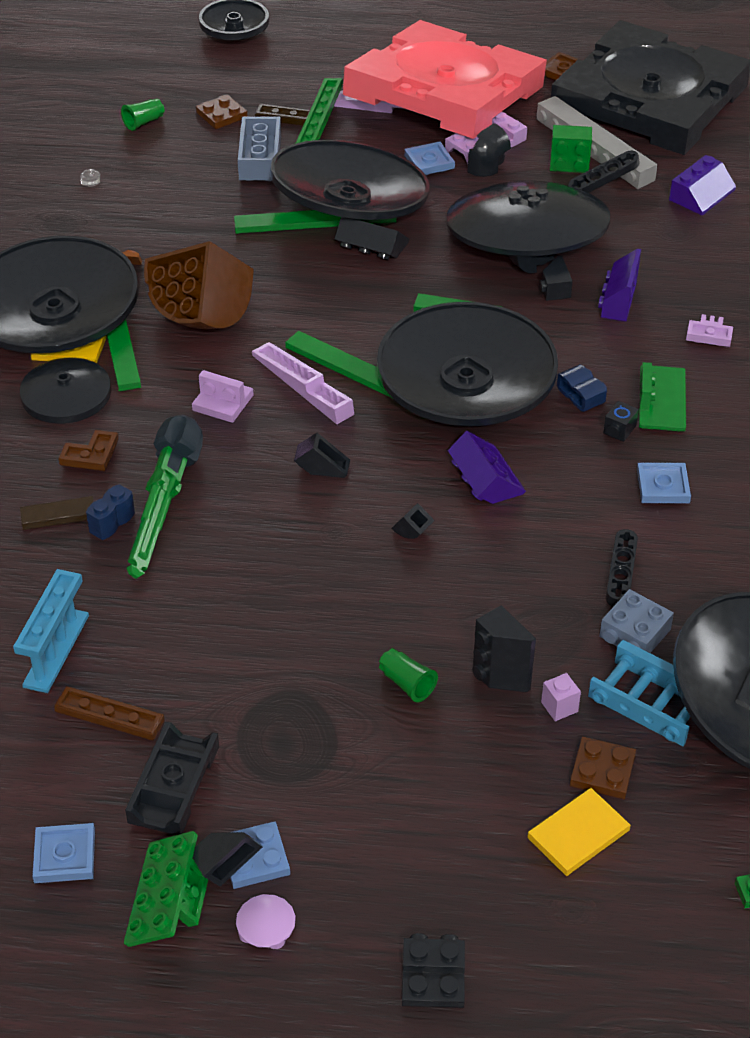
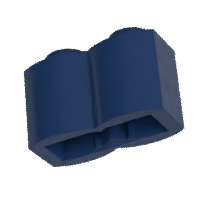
(582, 387)
(110, 512)

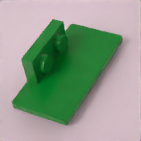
(662, 398)
(167, 890)

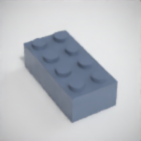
(257, 146)

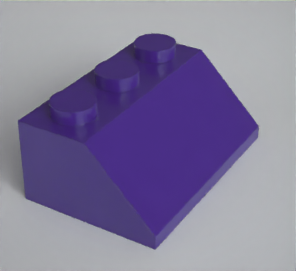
(702, 185)
(620, 287)
(484, 469)

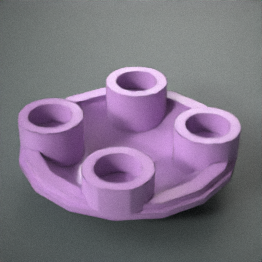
(265, 921)

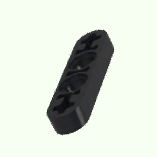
(605, 175)
(620, 567)

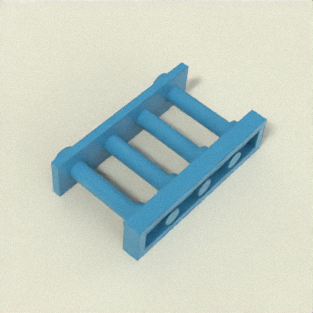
(51, 630)
(651, 670)

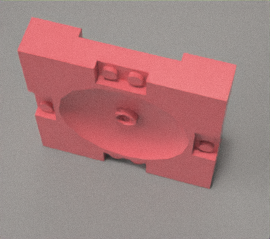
(445, 77)

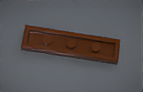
(109, 713)

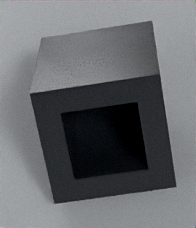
(413, 523)

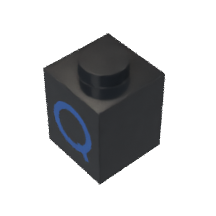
(620, 421)

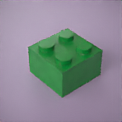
(571, 148)

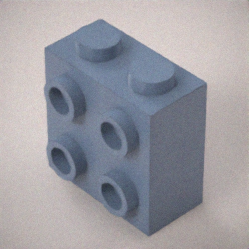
(636, 622)

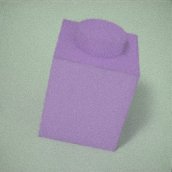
(560, 696)

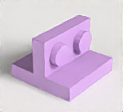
(221, 396)

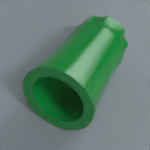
(141, 113)
(408, 674)

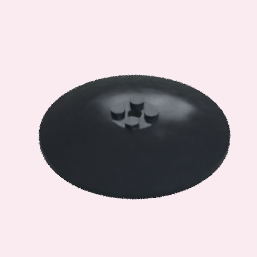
(528, 218)
(714, 672)

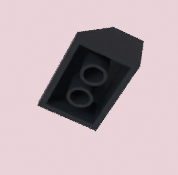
(370, 238)
(503, 652)

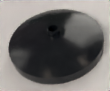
(234, 19)
(65, 390)

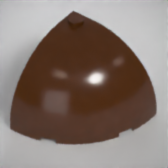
(199, 286)

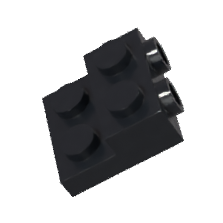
(433, 971)

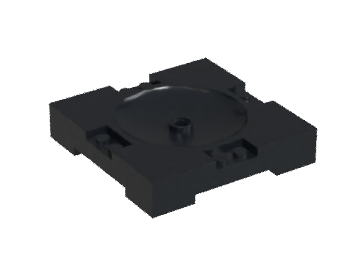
(653, 85)

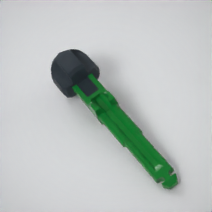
(177, 447)

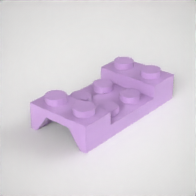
(515, 130)

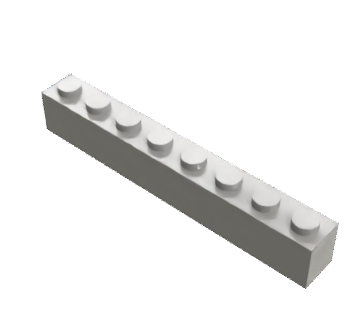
(604, 144)

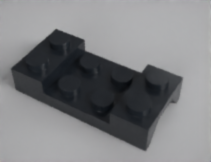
(171, 780)

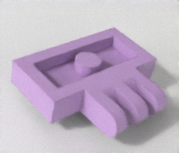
(710, 332)

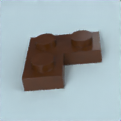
(91, 456)

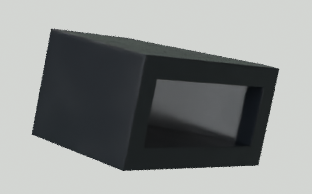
(556, 281)
(321, 457)
(224, 854)

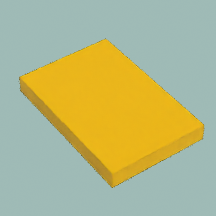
(90, 352)
(578, 831)

